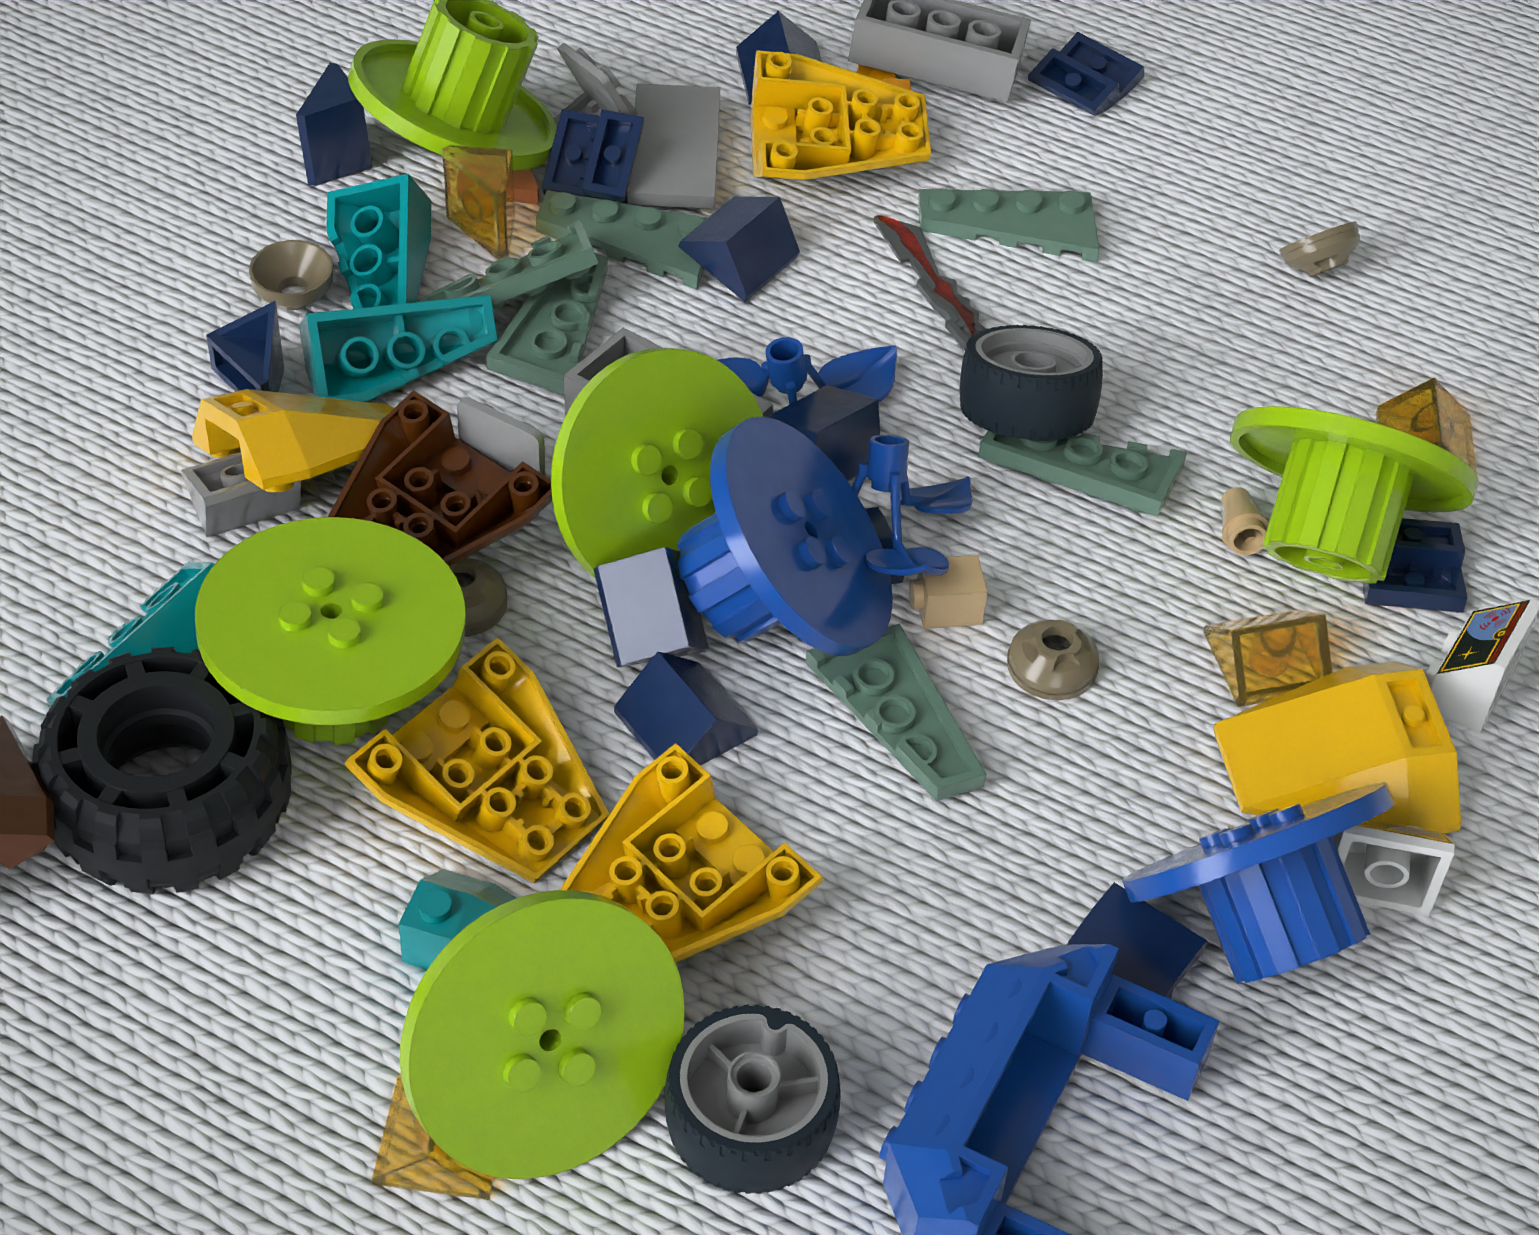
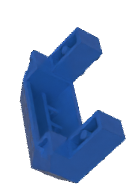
(1005, 1071)

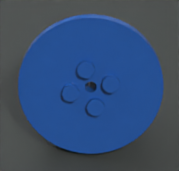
(784, 545)
(1274, 883)

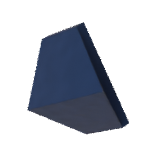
(249, 351)

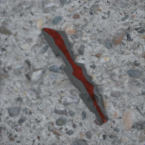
(940, 291)

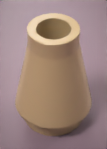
(1243, 522)

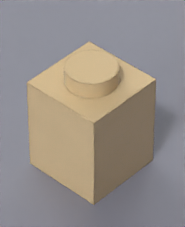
(952, 597)

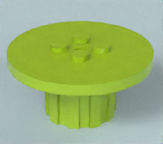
(459, 83)
(640, 452)
(1345, 487)
(330, 624)
(541, 1034)

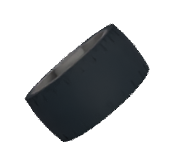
(1030, 382)
(752, 1098)

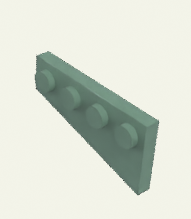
(1027, 216)
(626, 232)
(529, 275)
(550, 331)
(1098, 470)
(904, 711)

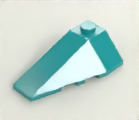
(381, 239)
(383, 347)
(166, 624)
(441, 910)

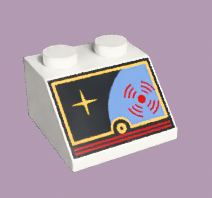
(1480, 661)
(1395, 864)

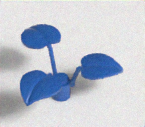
(861, 372)
(888, 473)

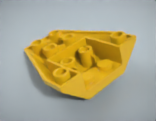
(830, 120)
(285, 434)
(1344, 735)
(488, 768)
(688, 861)

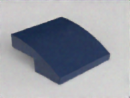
(1087, 74)
(593, 154)
(1423, 569)
(1151, 945)

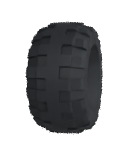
(170, 825)

